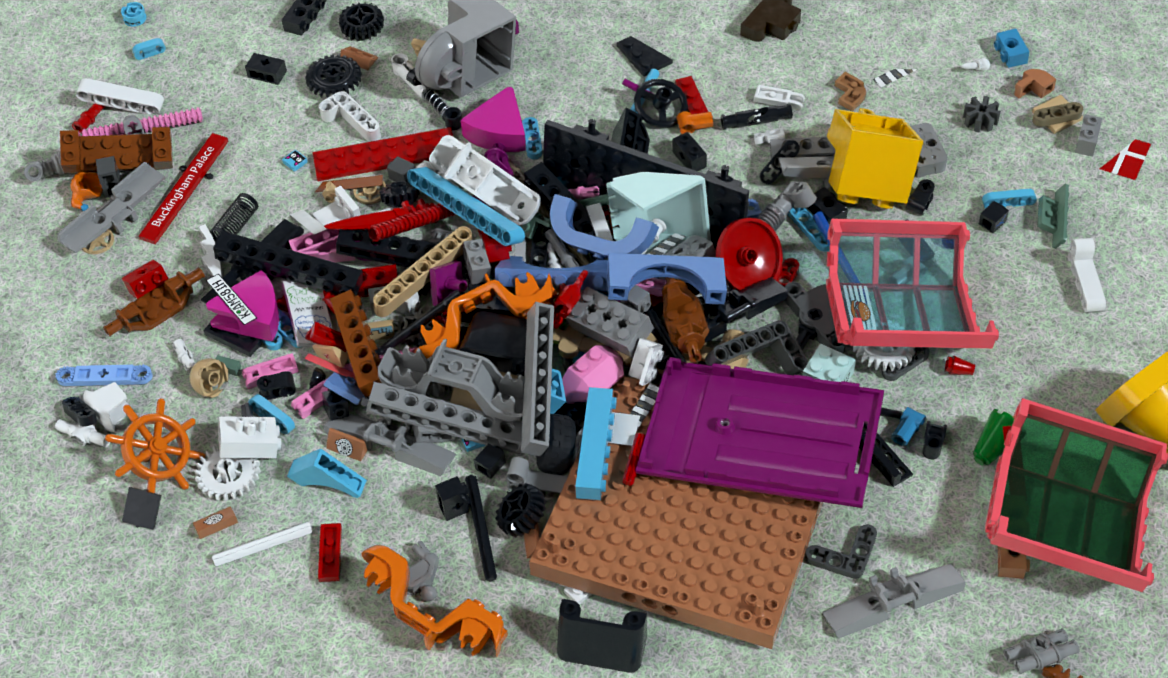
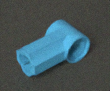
(908, 426)

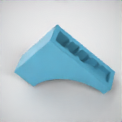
(325, 470)

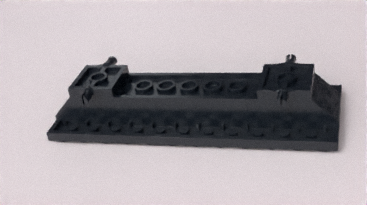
(589, 159)

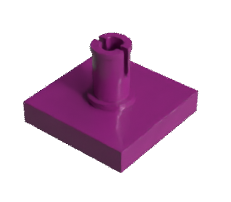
(445, 280)

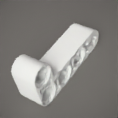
(344, 105)
(1087, 279)

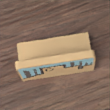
(382, 329)

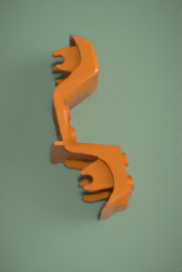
(519, 304)
(469, 618)

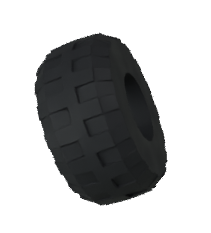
(559, 454)

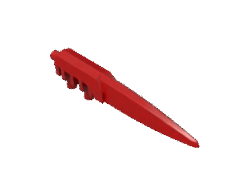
(368, 220)

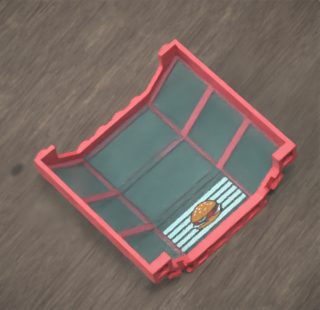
(902, 285)

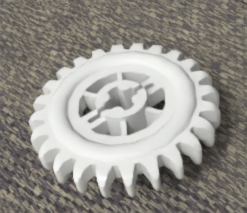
(885, 356)
(214, 463)

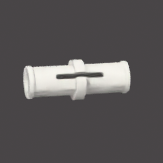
(184, 355)

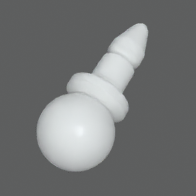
(977, 64)
(553, 261)

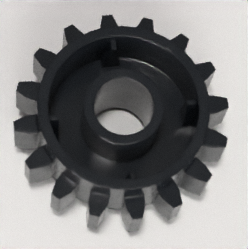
(398, 192)

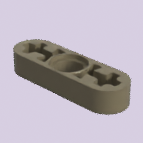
(1069, 112)

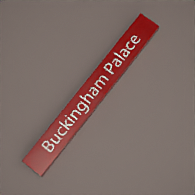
(183, 188)

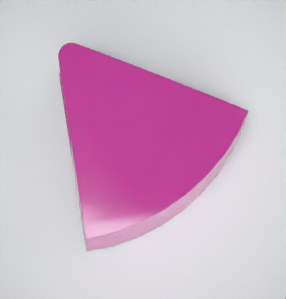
(496, 122)
(260, 298)

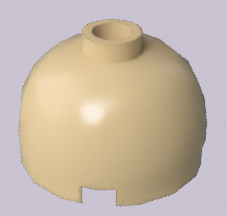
(206, 374)

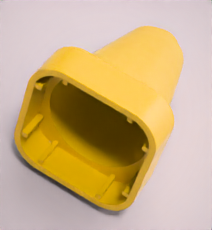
(1141, 402)

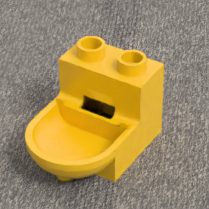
(872, 157)

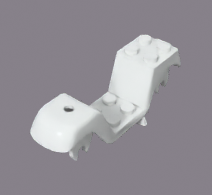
(485, 180)

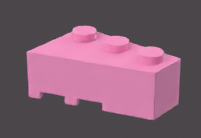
(320, 245)

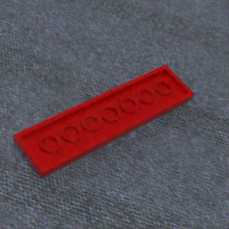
(376, 154)

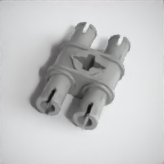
(1041, 651)

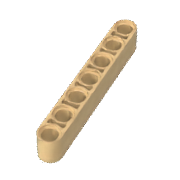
(419, 272)

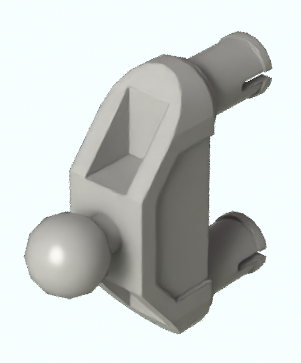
(423, 573)

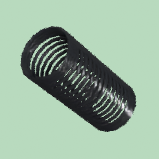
(241, 204)

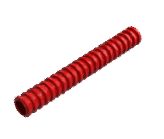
(410, 221)

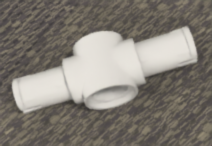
(81, 434)

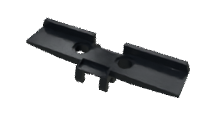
(278, 236)
(750, 300)

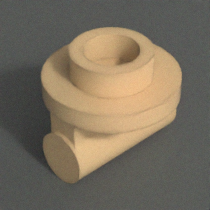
(329, 192)

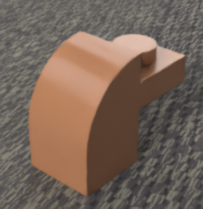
(1037, 81)

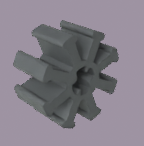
(981, 114)

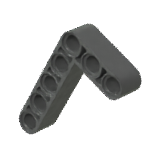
(775, 335)

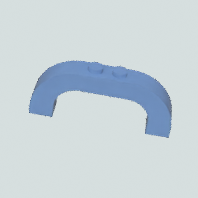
(635, 242)

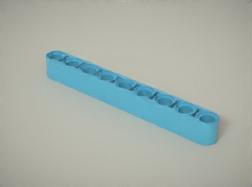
(466, 206)

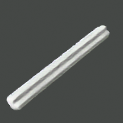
(262, 543)

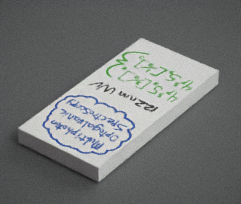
(305, 308)

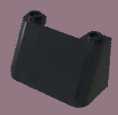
(498, 337)
(601, 642)

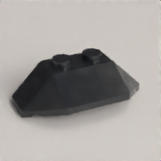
(631, 131)

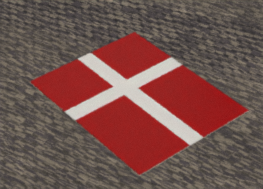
(1129, 160)

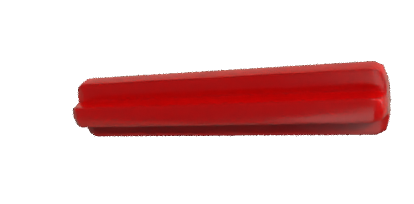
(630, 471)

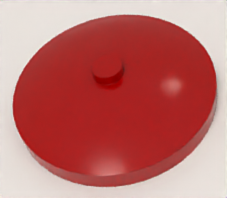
(749, 252)

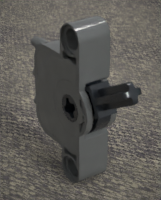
(814, 315)

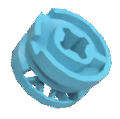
(133, 13)

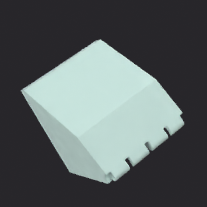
(672, 198)

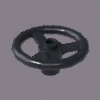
(660, 100)

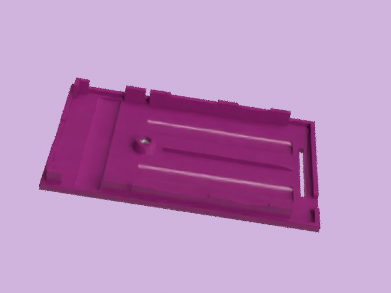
(762, 432)

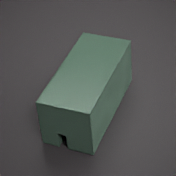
(232, 365)

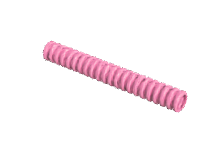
(147, 124)

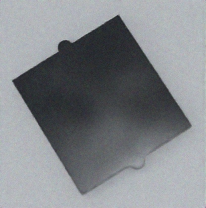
(141, 508)

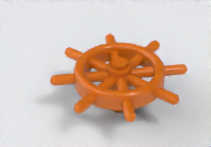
(155, 447)

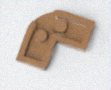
(854, 91)

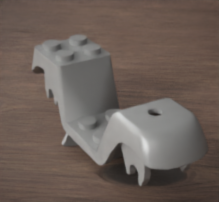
(495, 394)

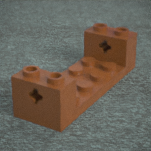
(129, 151)

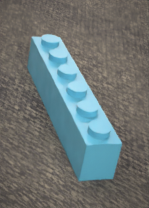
(595, 444)

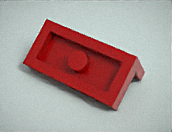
(325, 336)

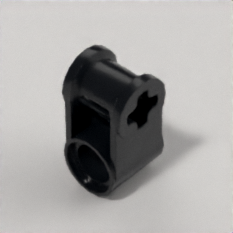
(921, 197)
(278, 385)
(933, 441)

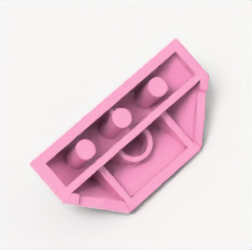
(596, 369)

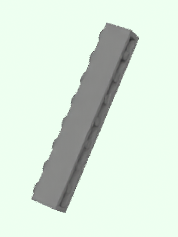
(537, 379)

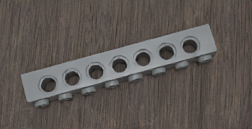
(433, 414)

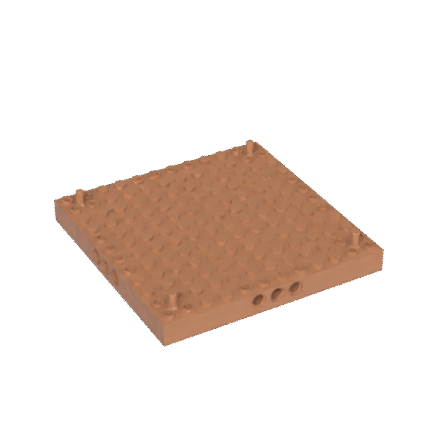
(679, 545)

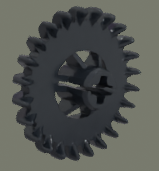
(335, 79)

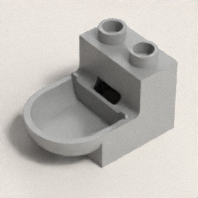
(470, 49)

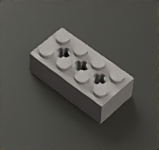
(609, 322)

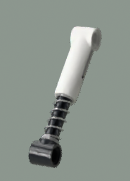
(451, 115)

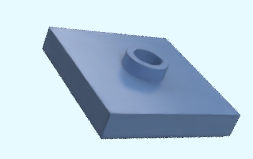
(345, 387)

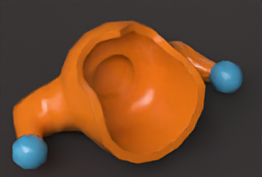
(84, 187)

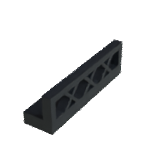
(883, 464)

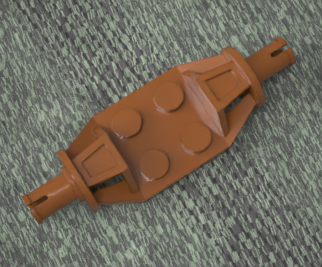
(156, 305)
(684, 318)

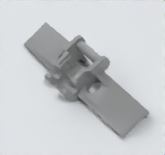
(808, 167)
(110, 215)
(419, 455)
(918, 588)

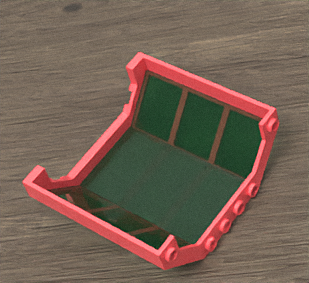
(1075, 494)

